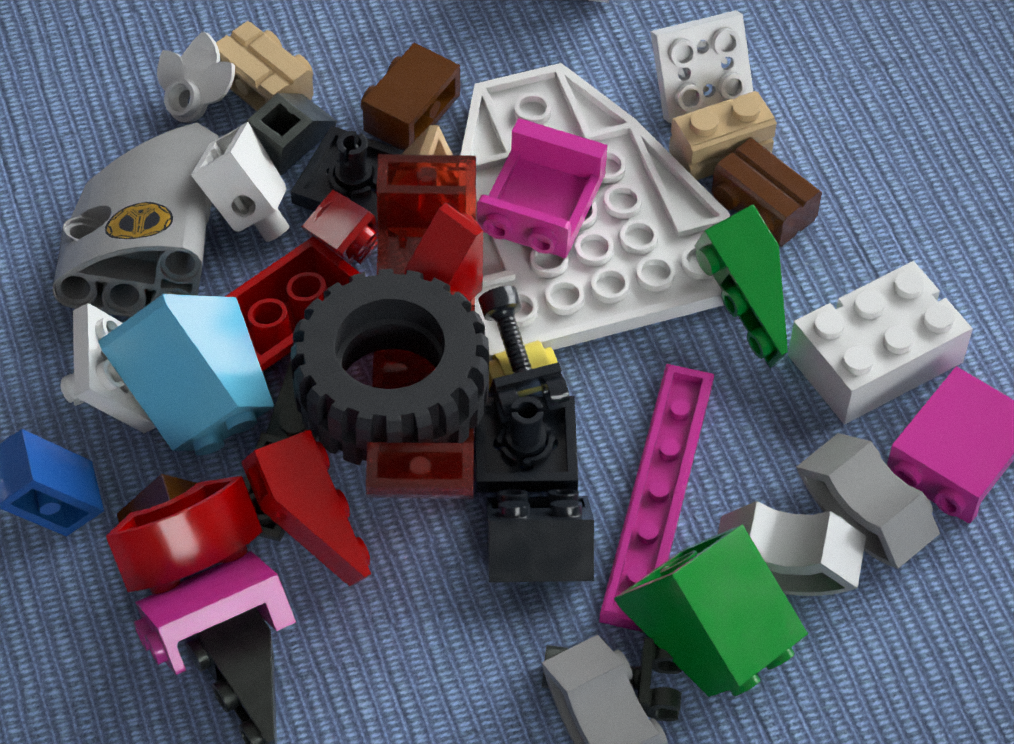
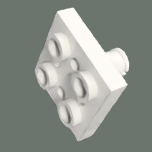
(698, 63)
(95, 377)

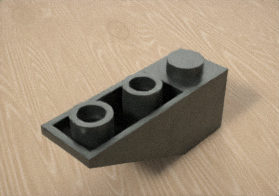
(243, 670)

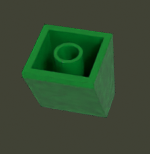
(716, 613)

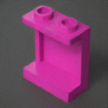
(543, 188)
(957, 444)
(207, 602)

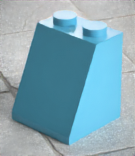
(191, 369)

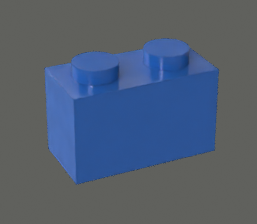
(47, 483)

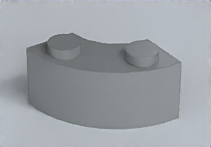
(860, 488)
(803, 551)
(597, 697)

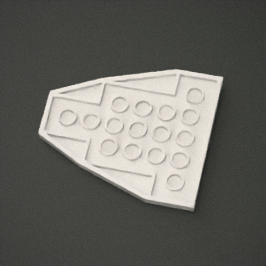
(637, 241)

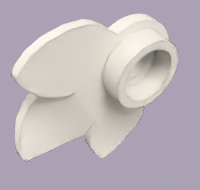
(196, 76)

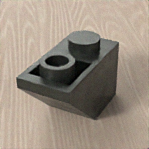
(289, 128)

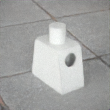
(243, 182)

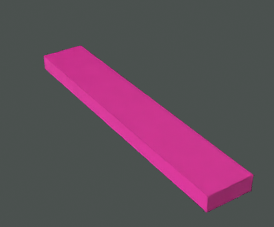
(659, 484)

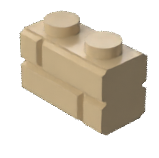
(263, 66)
(715, 131)

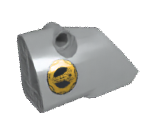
(133, 225)

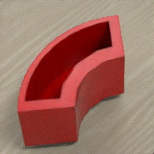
(184, 535)

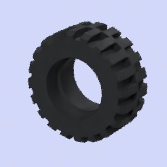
(385, 315)

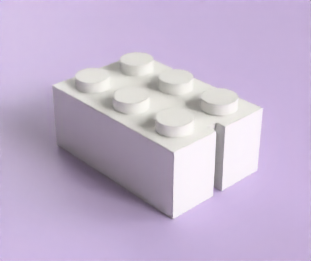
(879, 342)

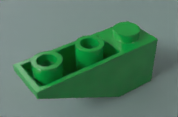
(748, 270)

